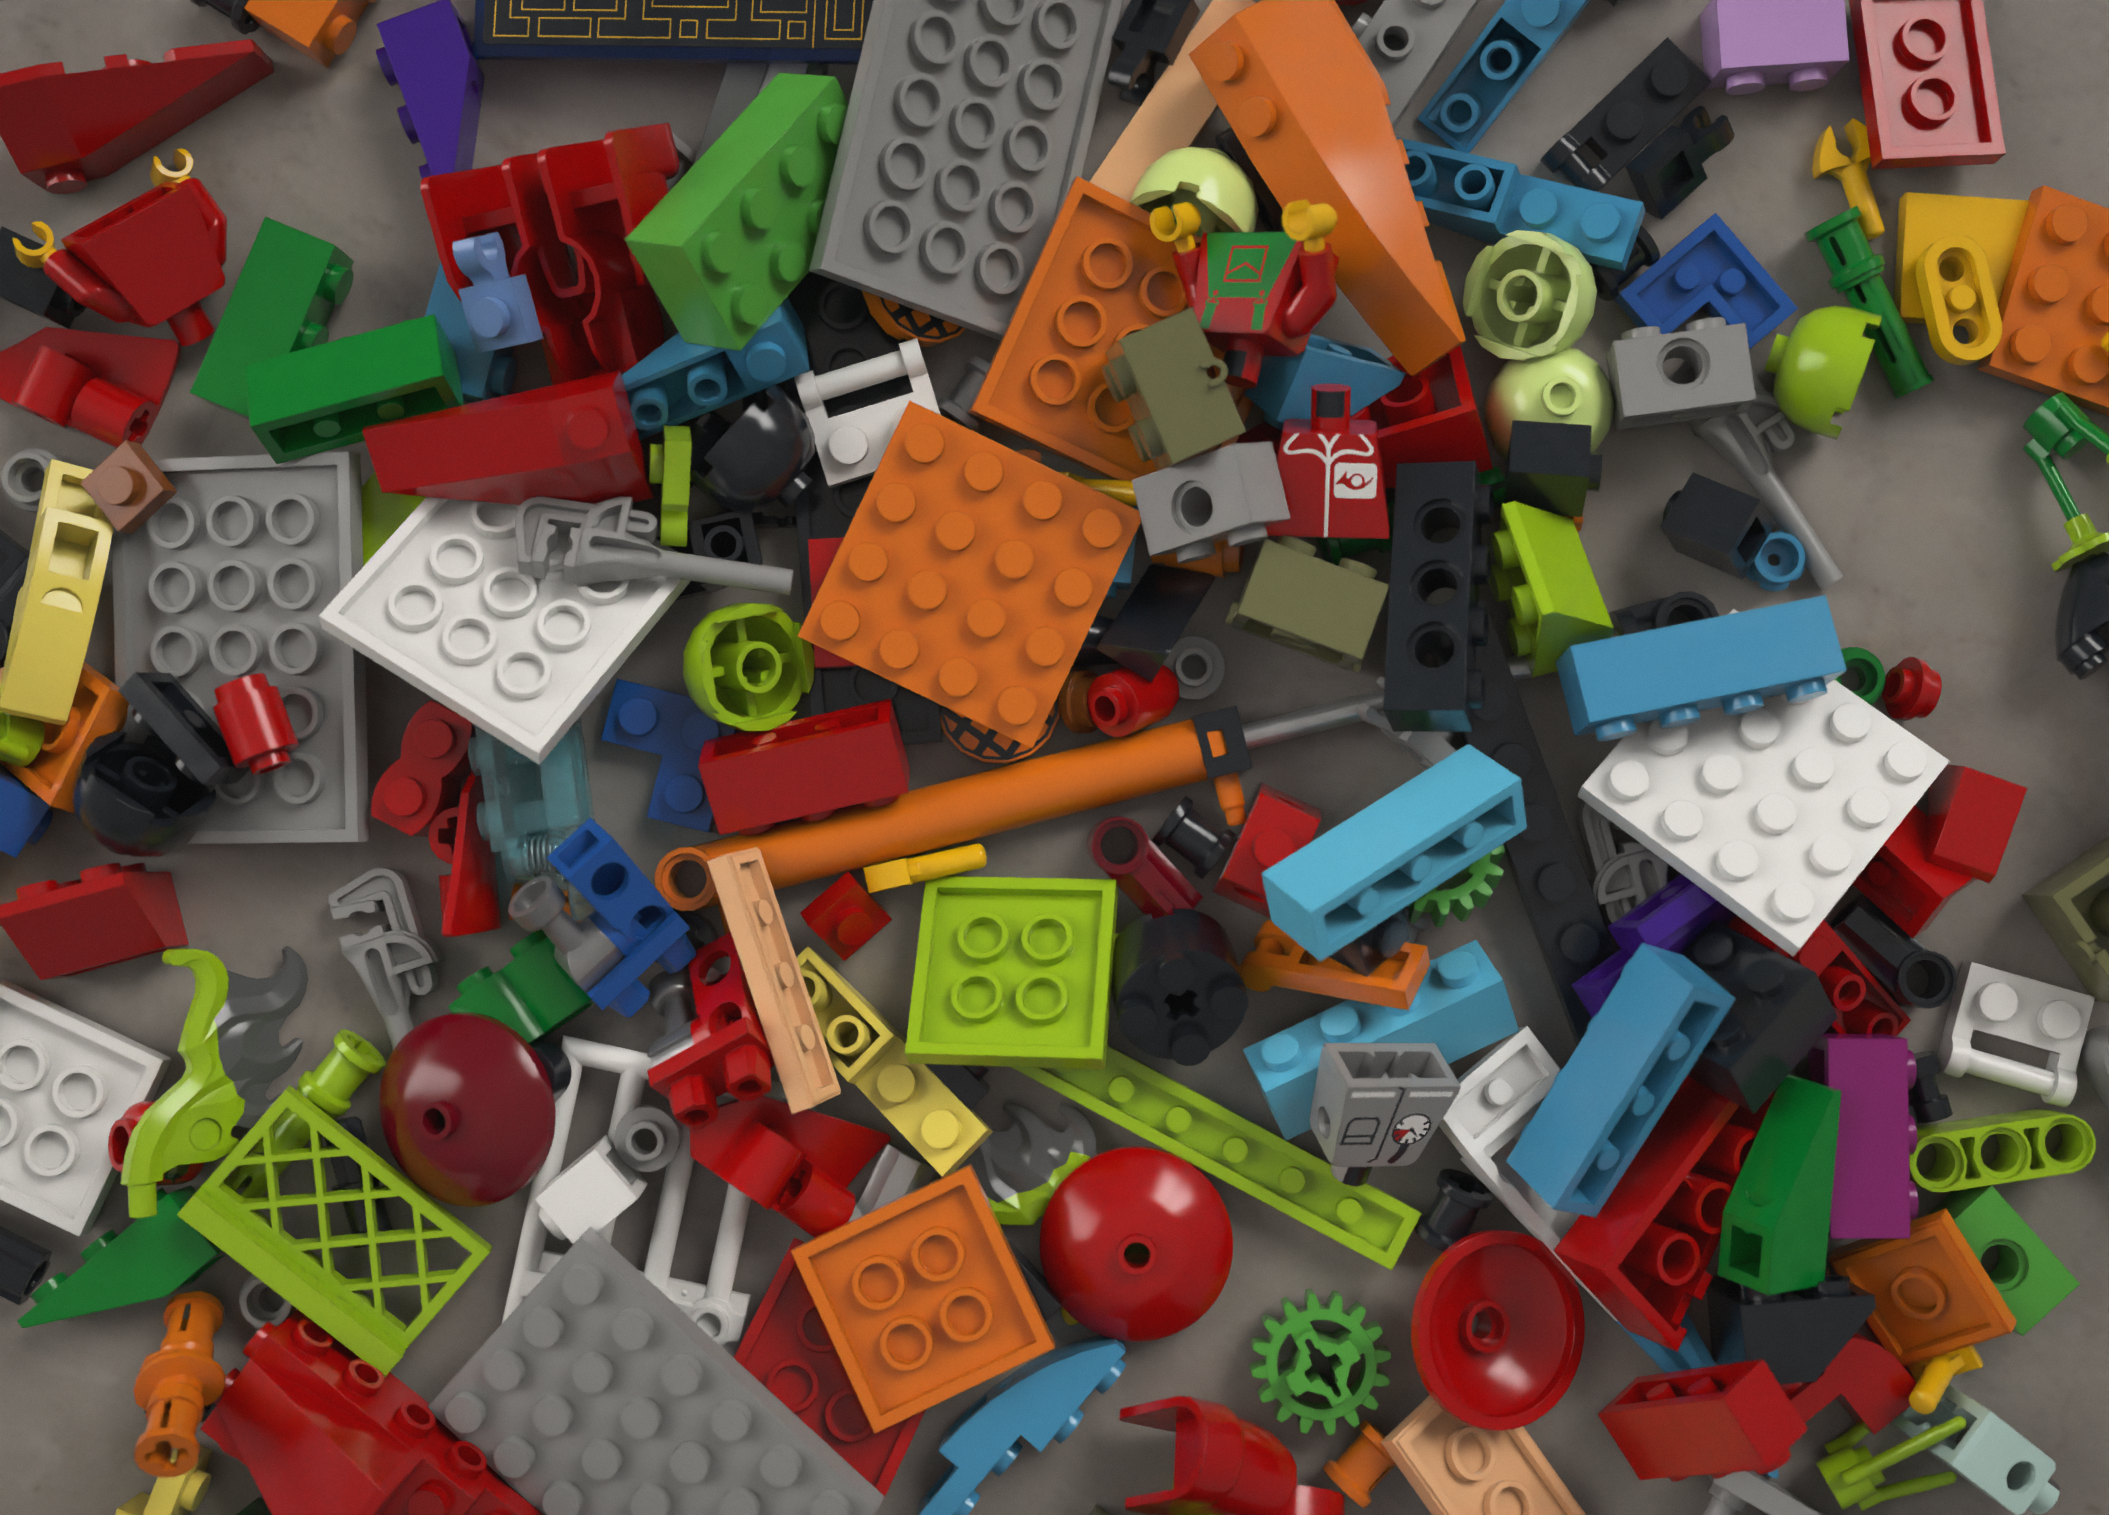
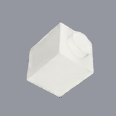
(589, 1192)

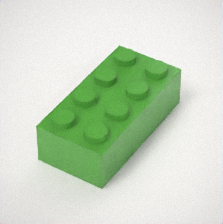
(745, 214)

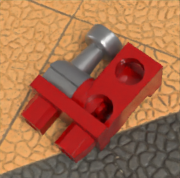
(716, 1050)

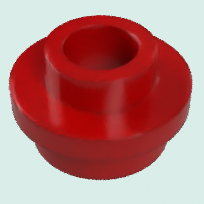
(1911, 689)

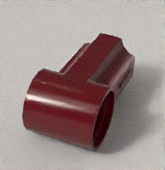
(1147, 874)

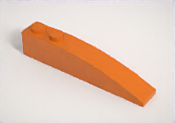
(1322, 133)

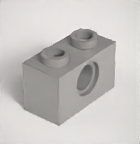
(1647, 396)
(1236, 480)

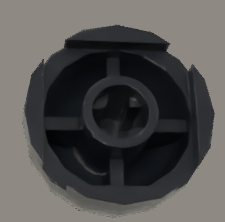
(760, 458)
(137, 797)

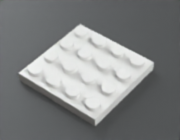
(482, 639)
(1769, 802)

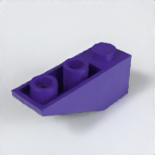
(439, 80)

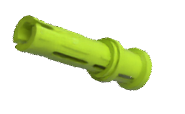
(326, 1088)

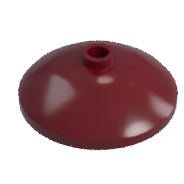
(492, 1103)

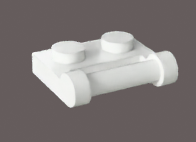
(856, 441)
(2019, 1012)

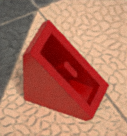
(1971, 820)

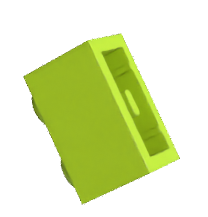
(1545, 586)

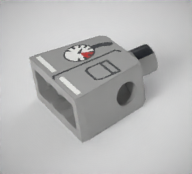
(1378, 1104)

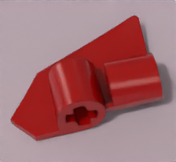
(90, 380)
(471, 890)
(788, 1159)

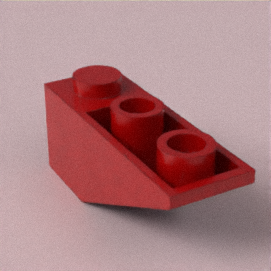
(1851, 989)

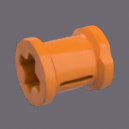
(1361, 1465)

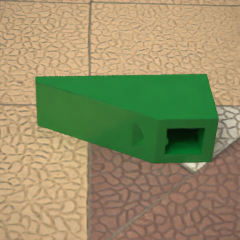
(1783, 1196)
(138, 1265)

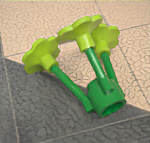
(2064, 429)

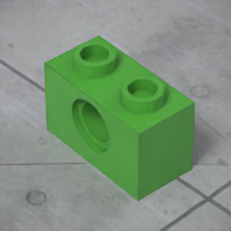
(2027, 1270)

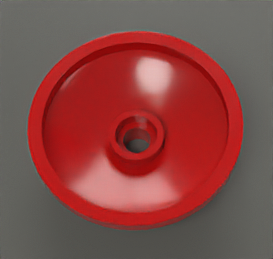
(1125, 1200)
(1524, 1337)

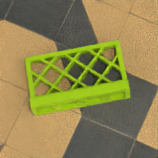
(301, 1275)

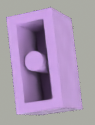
(1773, 43)

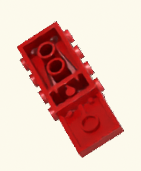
(342, 1437)

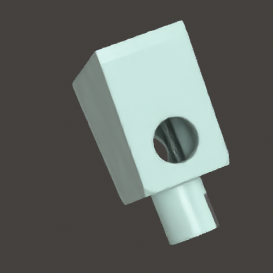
(1989, 1454)

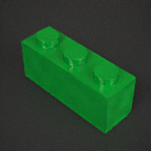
(273, 310)
(335, 389)

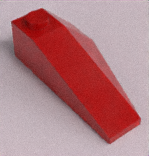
(99, 120)
(1418, 421)
(544, 442)

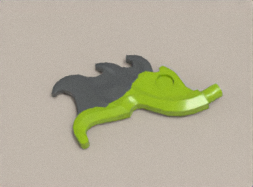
(230, 1064)
(1029, 1161)

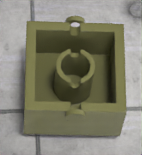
(1169, 390)
(1309, 603)
(2076, 915)

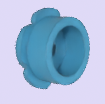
(1790, 564)

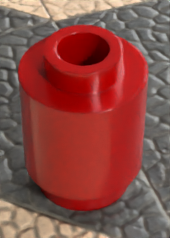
(1127, 702)
(255, 724)

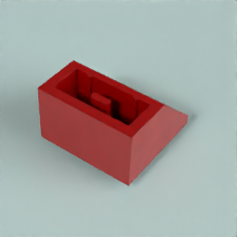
(94, 920)

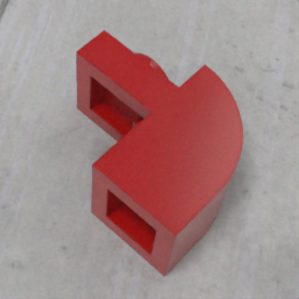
(1863, 1380)

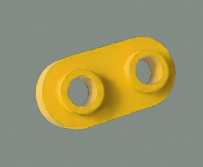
(1965, 301)

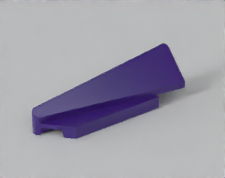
(1665, 920)

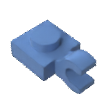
(497, 306)

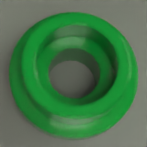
(1869, 671)

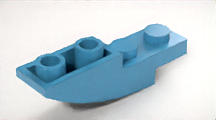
(1492, 199)
(1033, 1402)

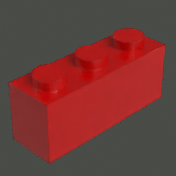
(805, 768)
(1704, 1422)

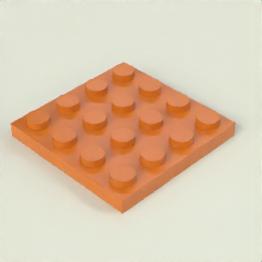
(1089, 288)
(970, 574)

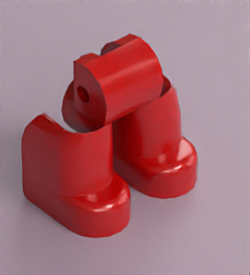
(575, 197)
(1225, 1465)

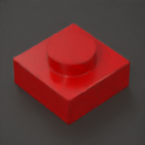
(845, 916)

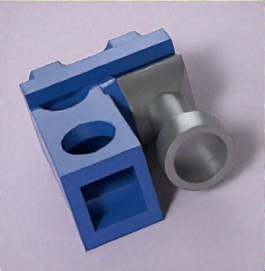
(620, 936)

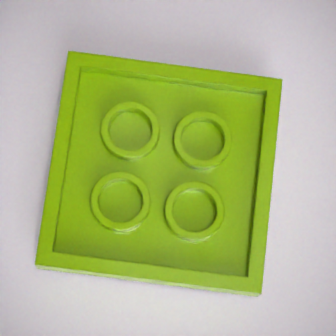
(1013, 972)

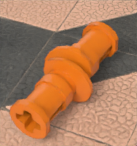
(178, 1384)

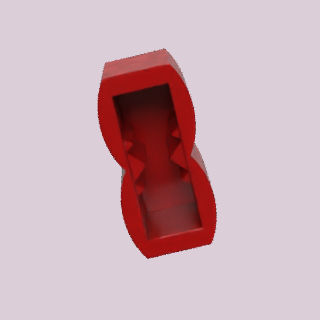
(427, 773)

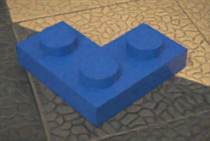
(1712, 273)
(672, 728)

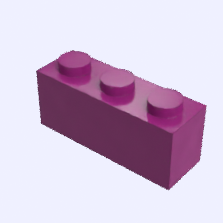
(1874, 1132)

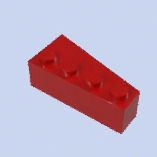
(1665, 1214)

